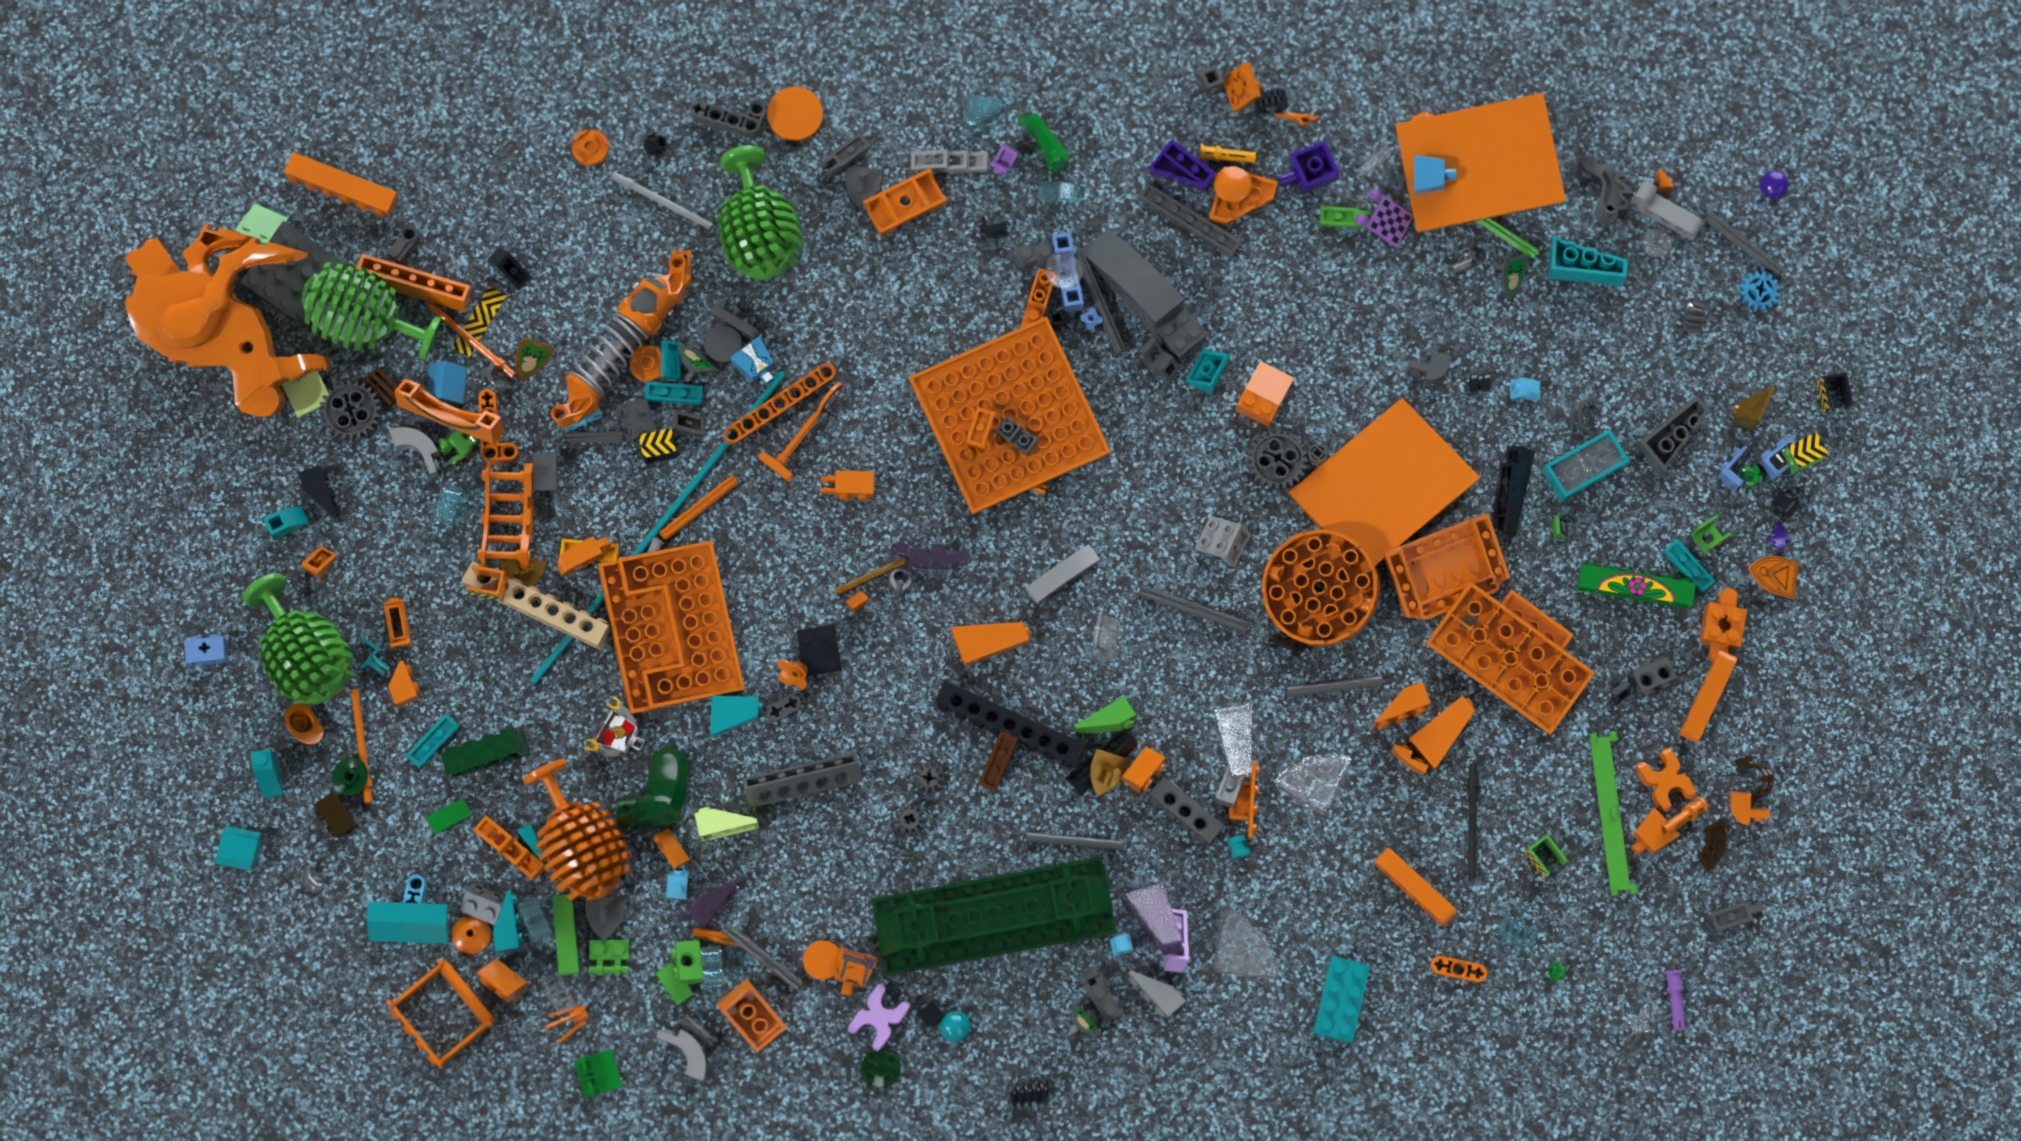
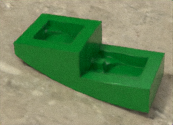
(448, 816)

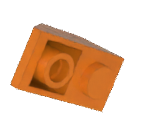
(402, 686)

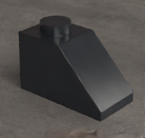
(508, 268)

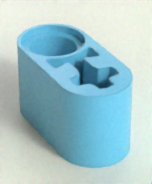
(408, 897)

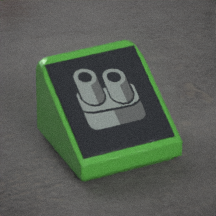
(1559, 527)

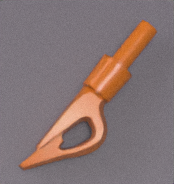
(1298, 117)

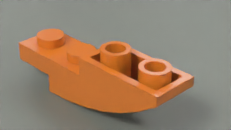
(1038, 299)

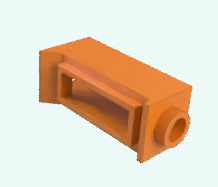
(399, 641)

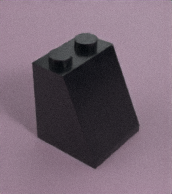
(819, 649)

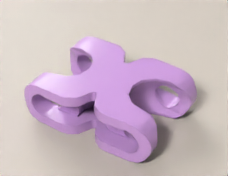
(879, 1017)

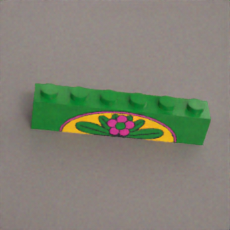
(1635, 586)

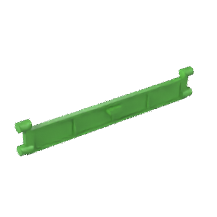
(1610, 814)

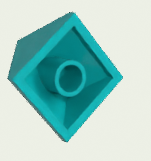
(1208, 370)

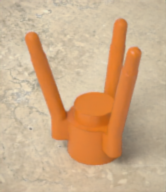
(577, 1014)

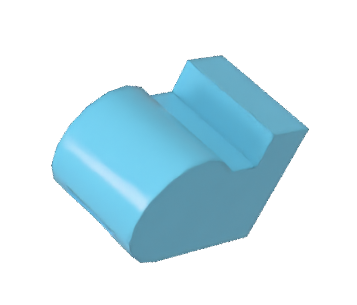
(1121, 945)

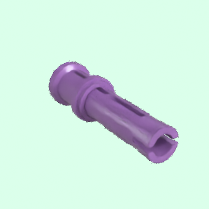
(1675, 989)

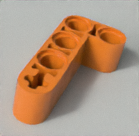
(499, 448)

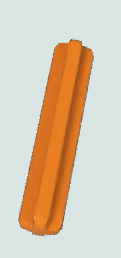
(713, 936)

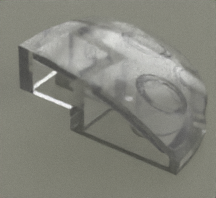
(1315, 781)
(1243, 949)

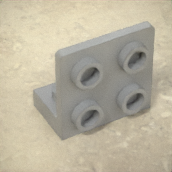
(1223, 539)

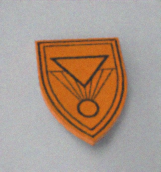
(1776, 575)

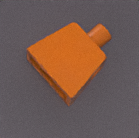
(1649, 834)

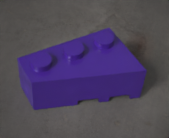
(1182, 167)

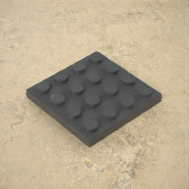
(282, 283)

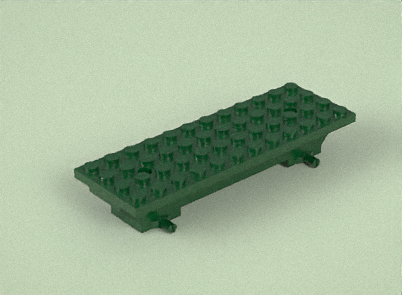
(993, 916)

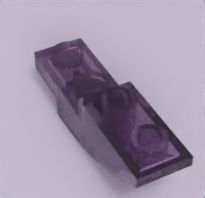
(937, 559)

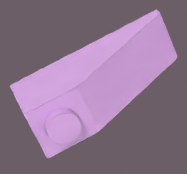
(1178, 961)

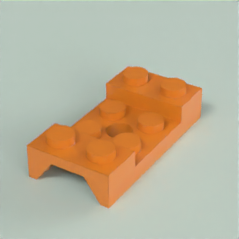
(889, 213)

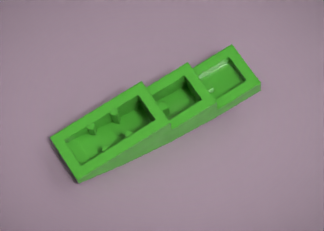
(565, 935)

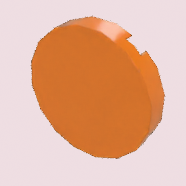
(590, 147)
(646, 363)
(820, 960)

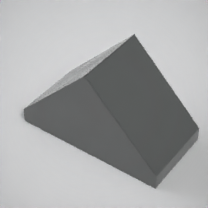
(687, 424)

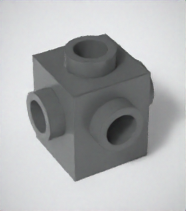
(1211, 76)

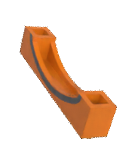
(483, 425)

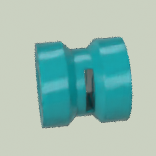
(1238, 845)

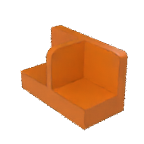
(980, 428)

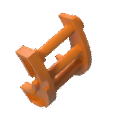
(524, 518)

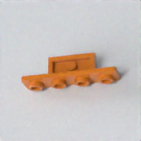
(1244, 806)

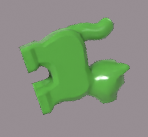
(459, 442)

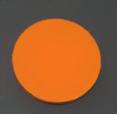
(795, 114)

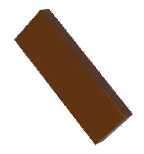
(998, 761)

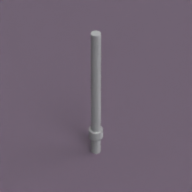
(629, 183)

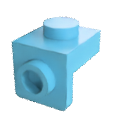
(1525, 389)
(677, 883)

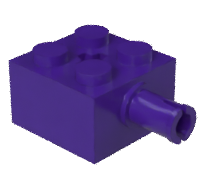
(1307, 177)

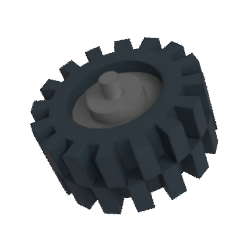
(1271, 102)

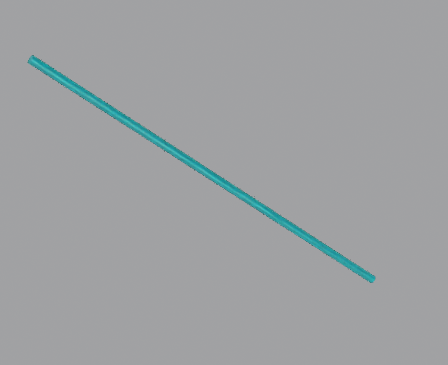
(663, 521)

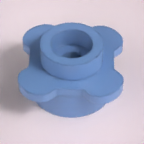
(1090, 324)

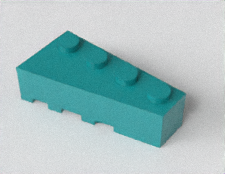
(1584, 264)

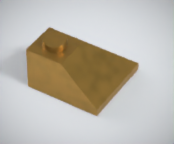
(1751, 409)

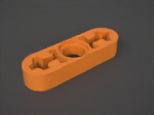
(1472, 977)

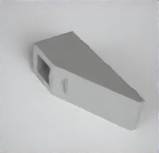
(1162, 995)

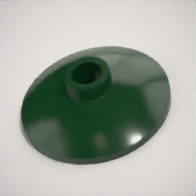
(344, 771)

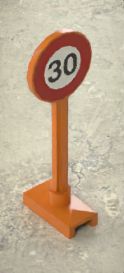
(778, 463)

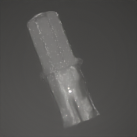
(1376, 160)

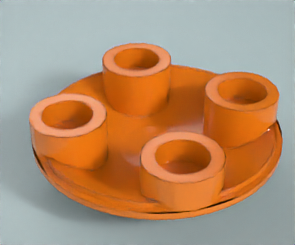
(1232, 184)

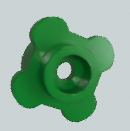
(1556, 971)

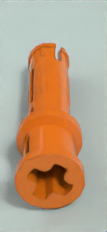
(1688, 813)

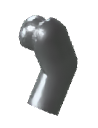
(309, 881)

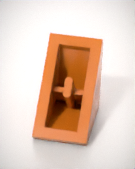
(319, 562)

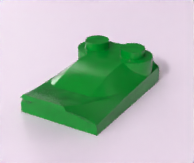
(1056, 156)

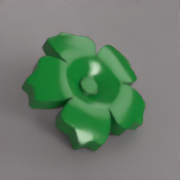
(1751, 475)

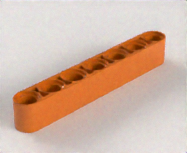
(785, 397)

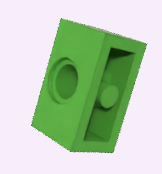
(687, 974)

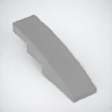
(950, 162)
(1062, 574)

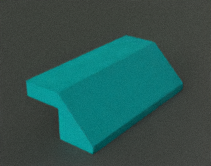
(408, 922)

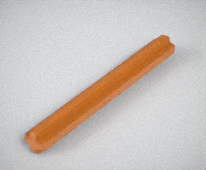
(699, 507)

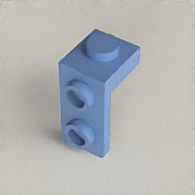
(1728, 477)

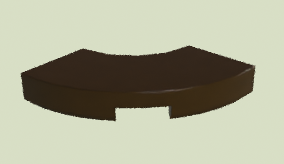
(1714, 845)

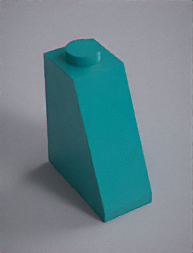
(733, 712)
(267, 772)

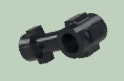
(1295, 647)

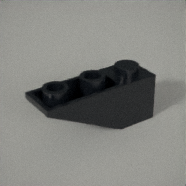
(315, 486)

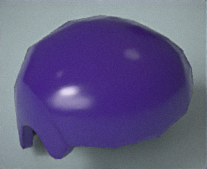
(1774, 184)

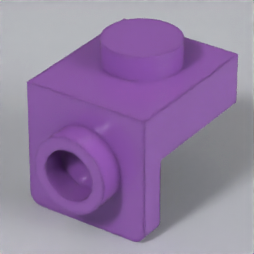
(1004, 159)

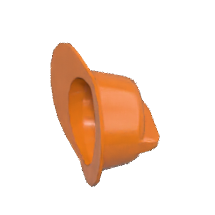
(303, 724)

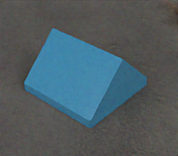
(447, 382)

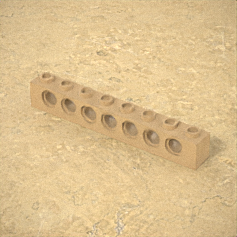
(594, 638)

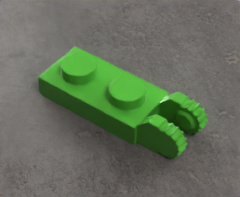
(1341, 217)

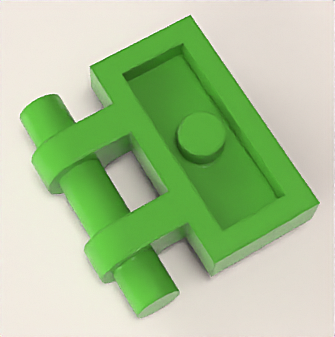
(608, 951)

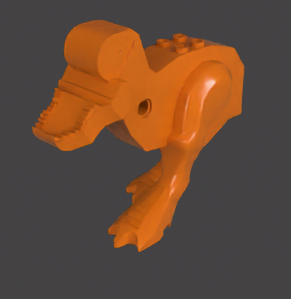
(203, 322)

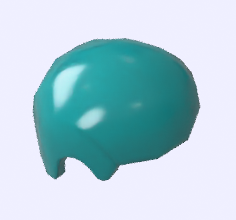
(954, 1026)

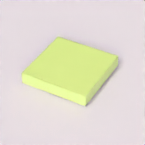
(306, 393)

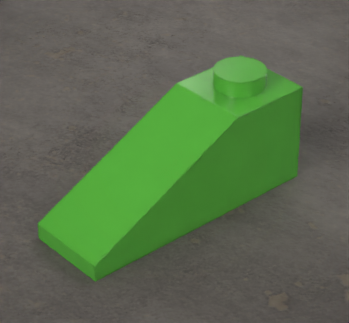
(1111, 718)

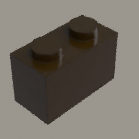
(336, 815)

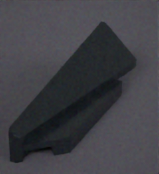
(1512, 487)

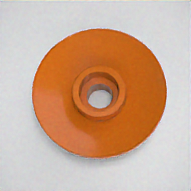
(478, 941)

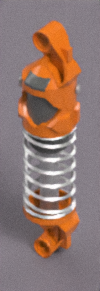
(634, 321)

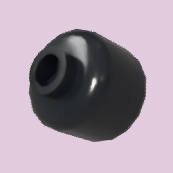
(1785, 504)

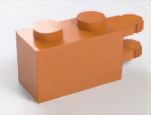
(850, 485)

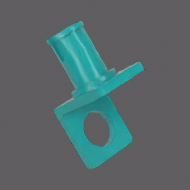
(373, 661)

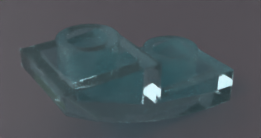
(1054, 190)

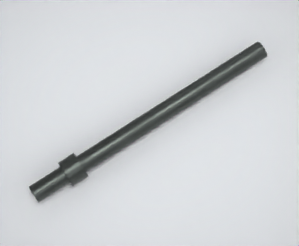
(1472, 783)

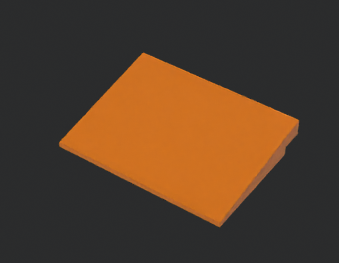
(1500, 160)
(1385, 482)
(670, 627)

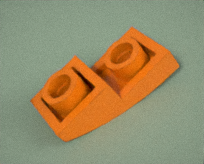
(1403, 753)

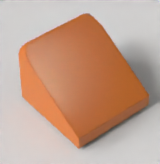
(1662, 182)
(857, 601)

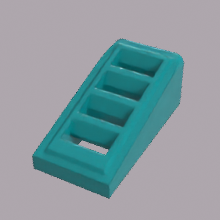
(530, 836)

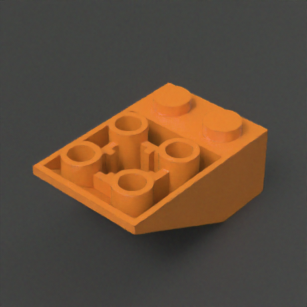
(1410, 701)
(505, 981)

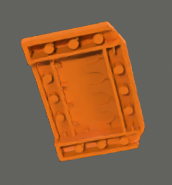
(1438, 566)

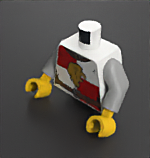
(617, 733)

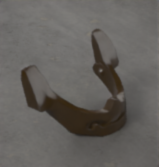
(1767, 777)

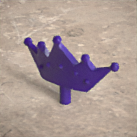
(1778, 538)

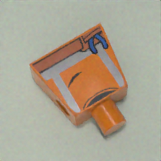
(852, 969)

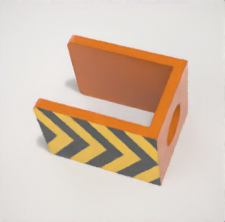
(503, 579)

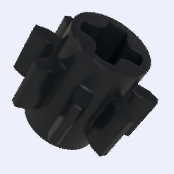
(655, 145)
(1057, 314)

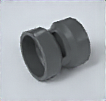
(1315, 458)

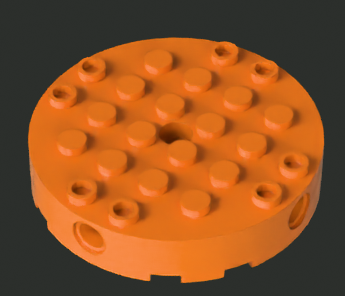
(1328, 615)

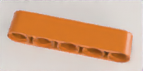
(1708, 696)
(1415, 887)

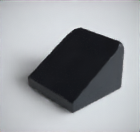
(930, 1014)

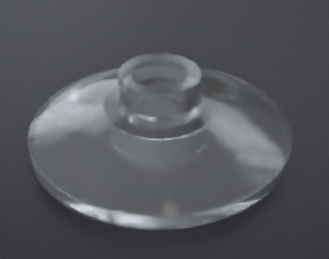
(1066, 263)

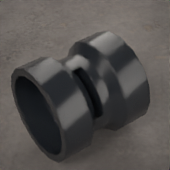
(1479, 382)

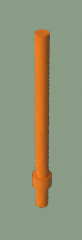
(497, 362)
(361, 742)

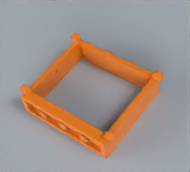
(464, 992)

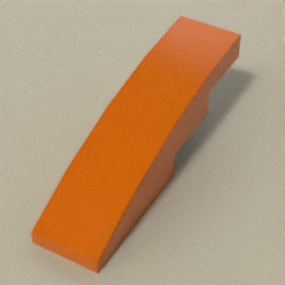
(509, 848)

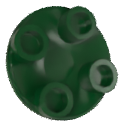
(880, 1068)

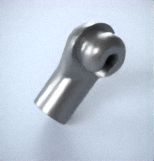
(1465, 262)

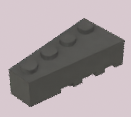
(1668, 438)

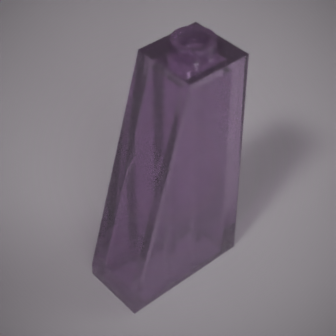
(1156, 916)

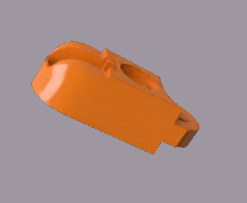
(581, 555)

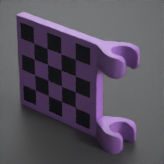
(1388, 219)

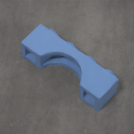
(1071, 297)

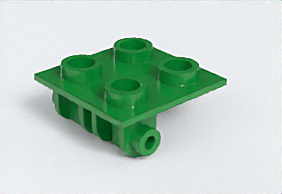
(598, 1073)

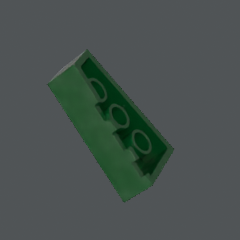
(485, 752)

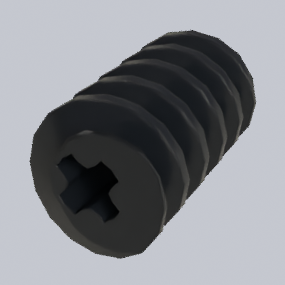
(1028, 1094)

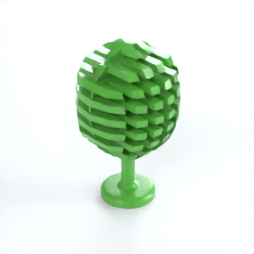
(760, 224)
(357, 309)
(303, 649)

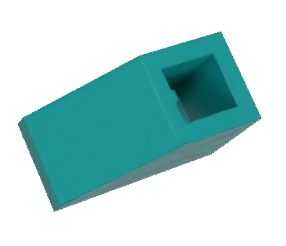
(285, 521)

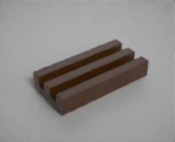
(374, 375)

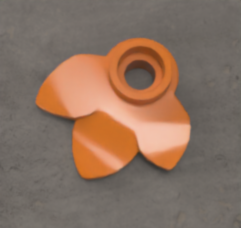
(793, 673)

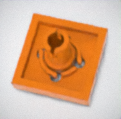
(1245, 88)

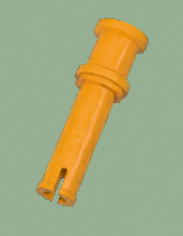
(1216, 156)

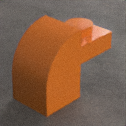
(1741, 808)

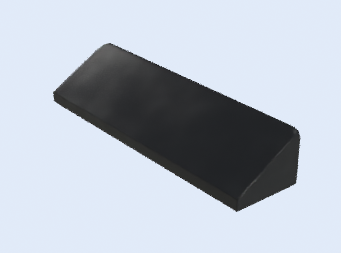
(1120, 744)

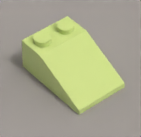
(718, 823)

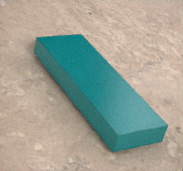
(673, 393)
(1689, 566)
(433, 741)

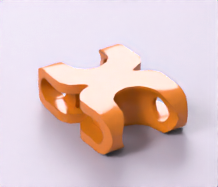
(1665, 780)

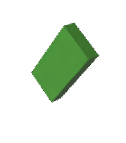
(678, 992)

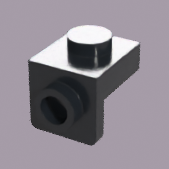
(994, 230)

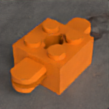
(1723, 624)

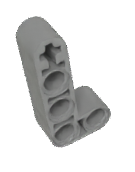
(1665, 212)

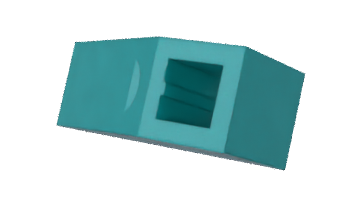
(506, 928)

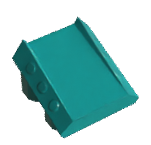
(238, 848)

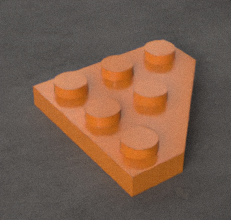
(1261, 193)

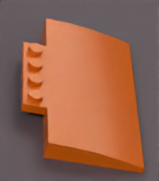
(1513, 654)

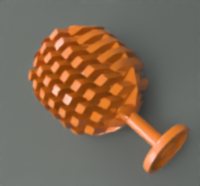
(579, 842)

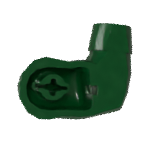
(665, 793)

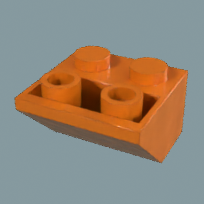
(1143, 769)

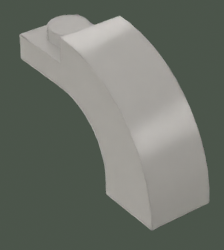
(413, 439)
(695, 1056)

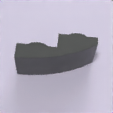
(1017, 436)

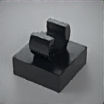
(1619, 691)

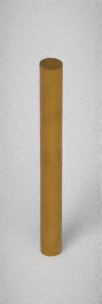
(870, 576)

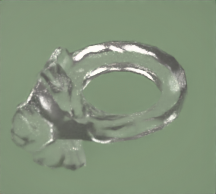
(1643, 1018)

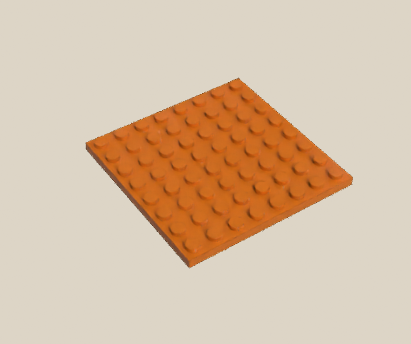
(1017, 378)

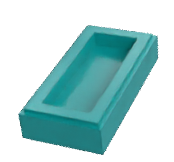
(670, 360)

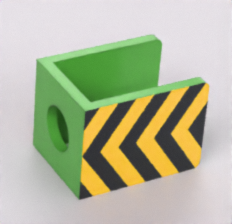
(1805, 453)
(1708, 527)
(1553, 849)

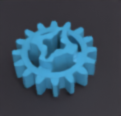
(1767, 288)

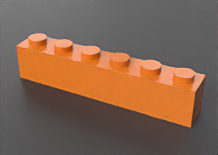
(341, 185)
(419, 283)

